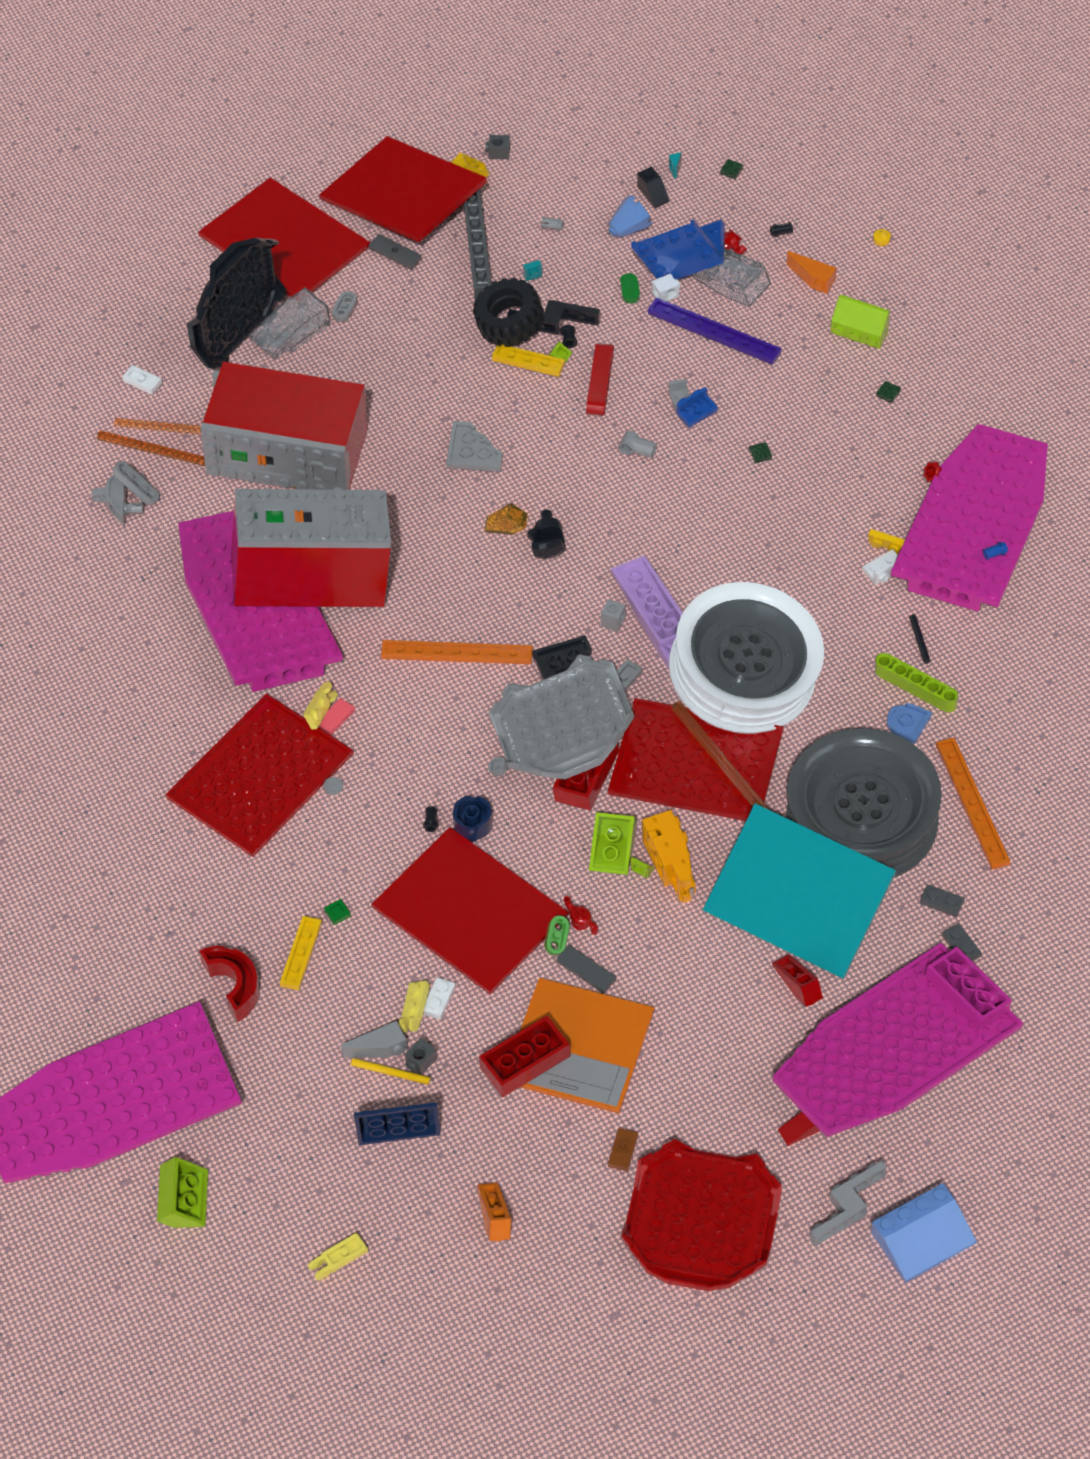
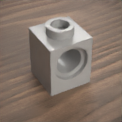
(613, 615)

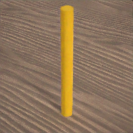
(390, 1071)

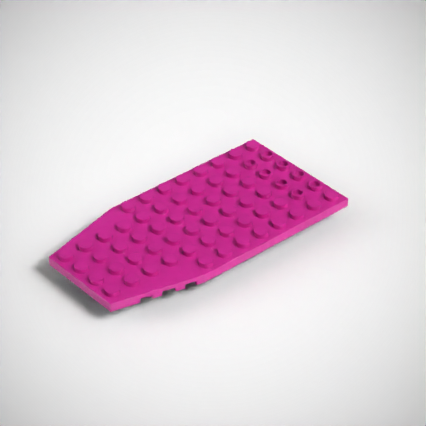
(981, 497)
(255, 642)
(897, 1041)
(115, 1097)

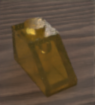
(506, 520)

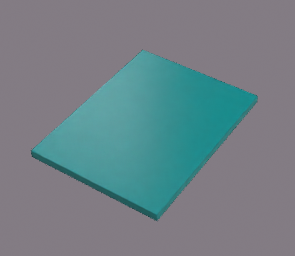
(799, 891)

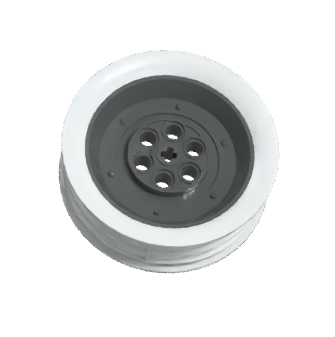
(750, 699)

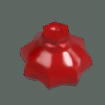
(931, 470)

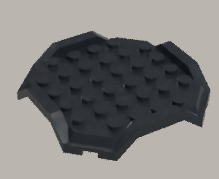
(234, 300)

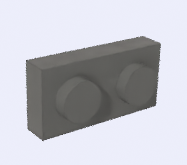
(942, 900)
(959, 938)

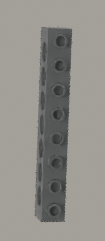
(477, 243)

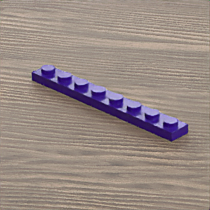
(714, 331)

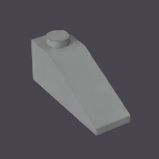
(377, 1044)

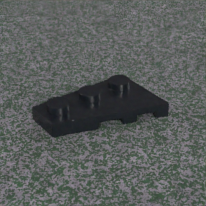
(559, 656)

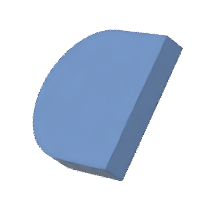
(908, 721)

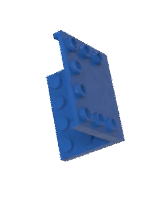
(683, 249)

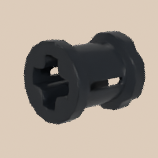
(568, 333)

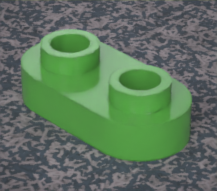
(556, 936)

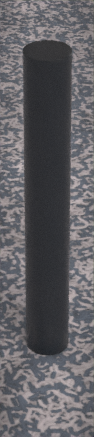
(919, 638)

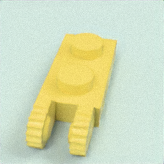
(319, 705)
(414, 1006)
(338, 1256)

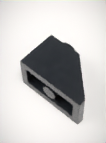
(652, 187)

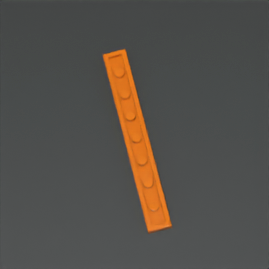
(456, 652)
(973, 803)

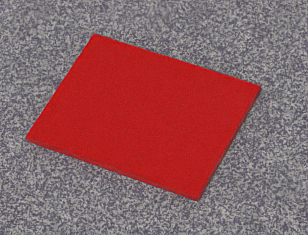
(403, 188)
(310, 240)
(670, 768)
(259, 775)
(469, 910)

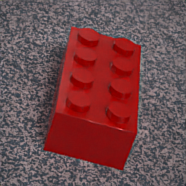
(585, 787)
(524, 1056)

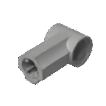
(632, 443)

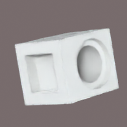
(666, 287)

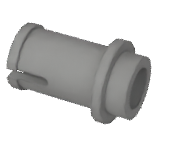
(556, 224)

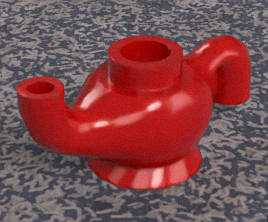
(732, 241)
(580, 917)

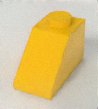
(471, 164)

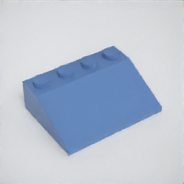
(923, 1232)

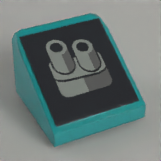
(675, 163)

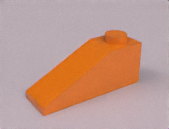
(812, 272)
(494, 1212)

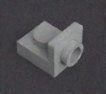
(677, 391)

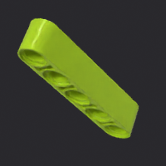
(905, 676)

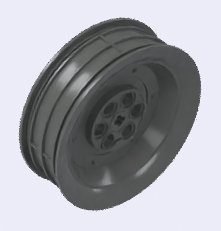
(896, 776)

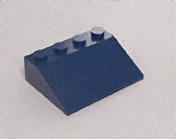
(397, 1123)

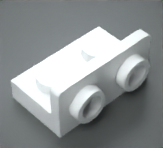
(880, 568)

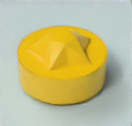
(881, 237)

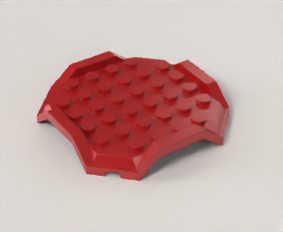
(701, 1216)

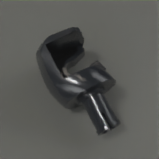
(547, 537)

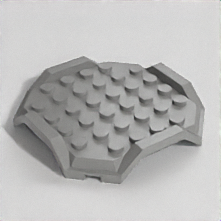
(563, 720)

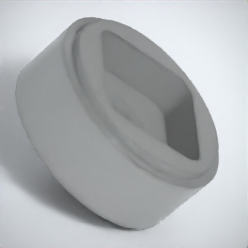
(498, 766)

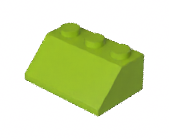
(860, 321)
(182, 1194)

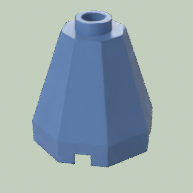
(628, 218)

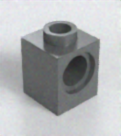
(498, 147)
(420, 1049)

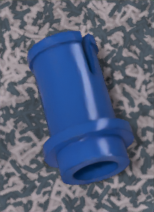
(995, 550)

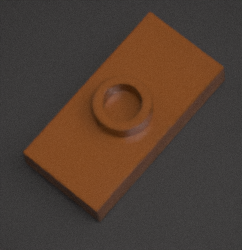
(623, 1149)

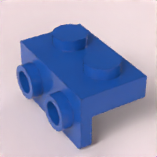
(695, 407)

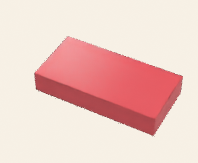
(336, 716)

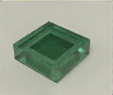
(731, 169)
(888, 392)
(760, 452)

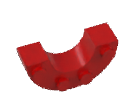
(239, 967)

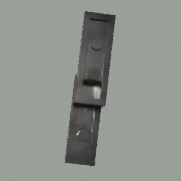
(559, 311)

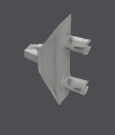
(115, 496)

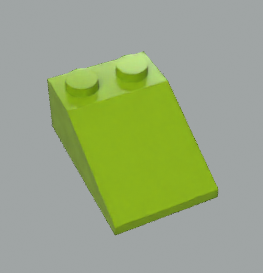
(612, 843)

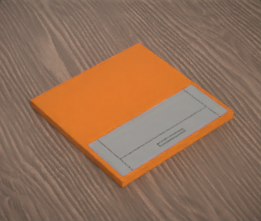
(603, 1043)

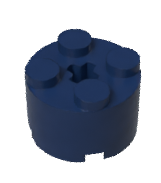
(472, 817)

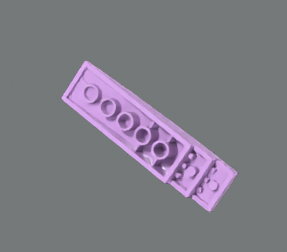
(650, 603)

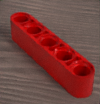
(600, 379)

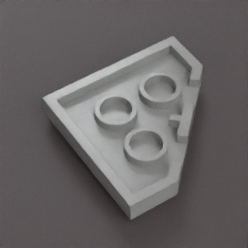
(472, 450)

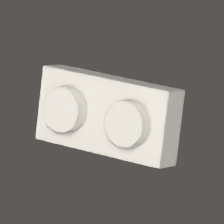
(142, 379)
(439, 998)

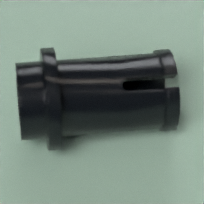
(780, 229)
(430, 823)

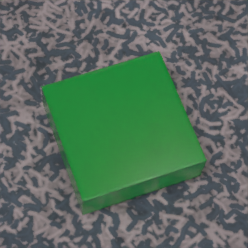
(337, 912)

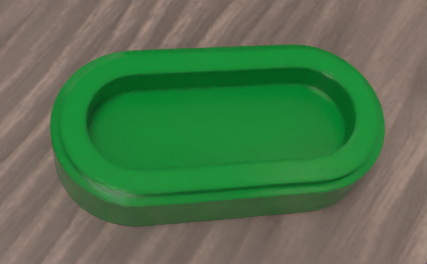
(630, 288)

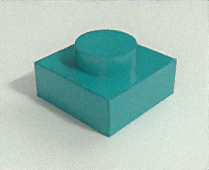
(532, 270)

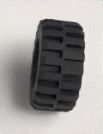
(513, 328)

